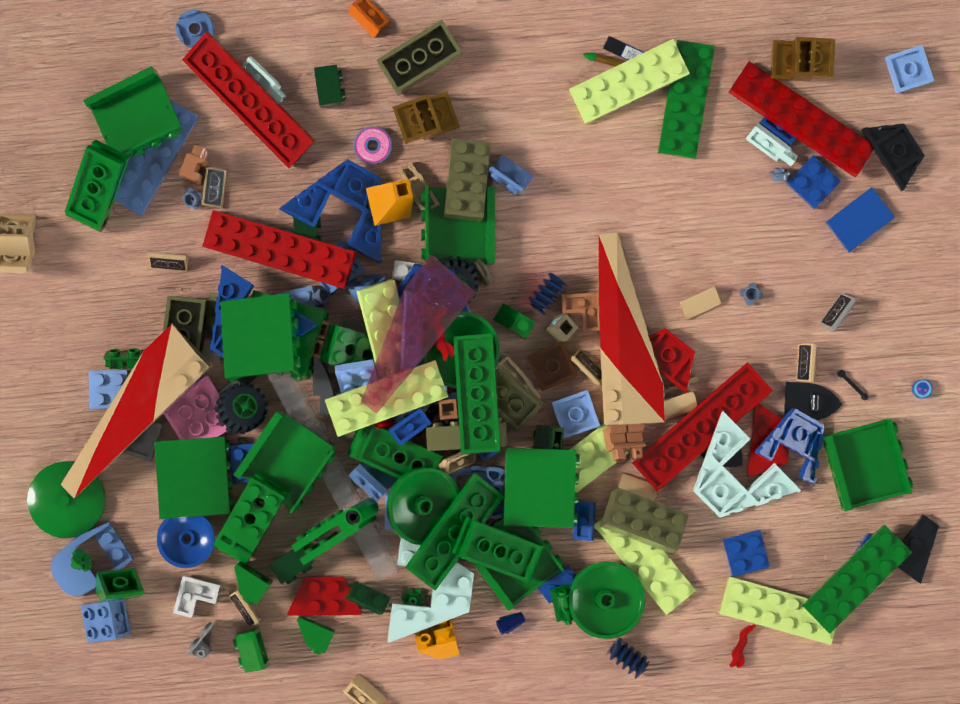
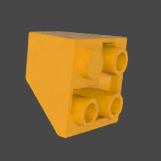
(390, 201)
(438, 641)

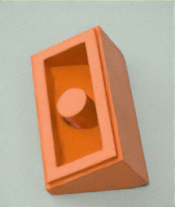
(368, 16)

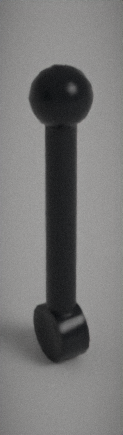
(841, 373)

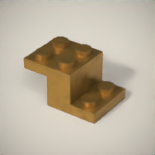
(803, 59)
(426, 117)

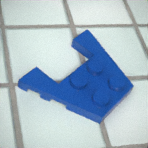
(801, 436)

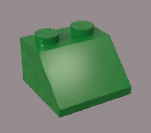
(251, 583)
(118, 585)
(251, 650)

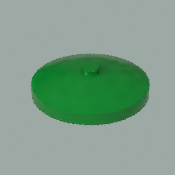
(464, 324)
(419, 502)
(57, 510)
(606, 599)

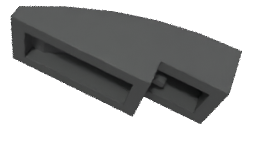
(322, 385)

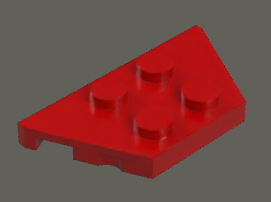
(673, 358)
(763, 424)
(323, 597)

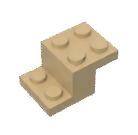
(16, 242)

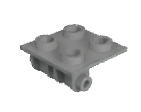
(199, 646)

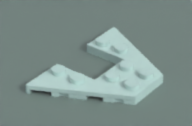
(721, 489)
(447, 602)

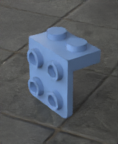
(372, 480)

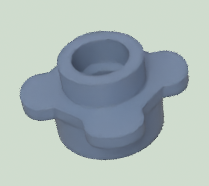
(779, 174)
(188, 198)
(756, 294)
(320, 296)

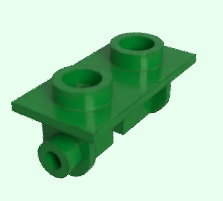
(115, 358)
(560, 603)

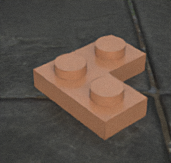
(587, 305)

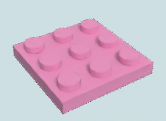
(194, 412)

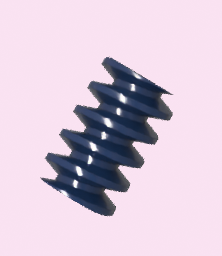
(547, 293)
(628, 657)

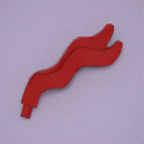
(445, 347)
(737, 652)

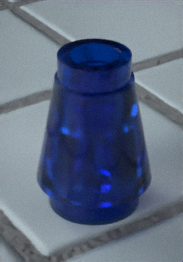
(510, 622)

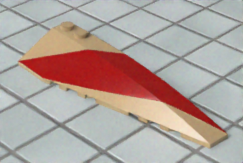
(628, 365)
(154, 384)

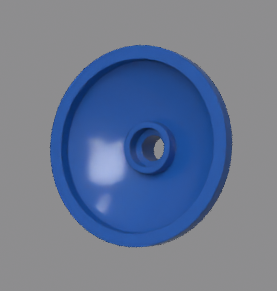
(176, 549)

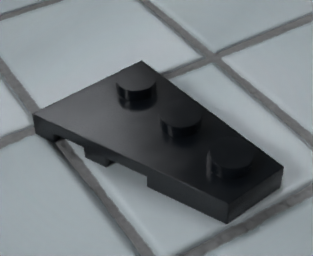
(920, 543)

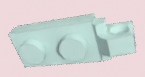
(267, 81)
(771, 145)

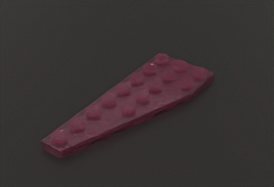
(422, 315)

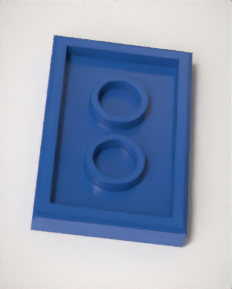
(860, 219)

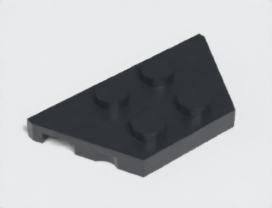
(896, 151)

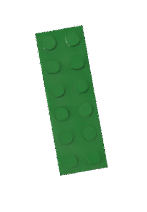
(686, 102)
(477, 393)
(435, 555)
(856, 578)

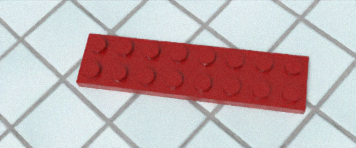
(248, 100)
(802, 119)
(279, 249)
(695, 431)

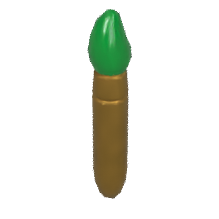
(603, 59)

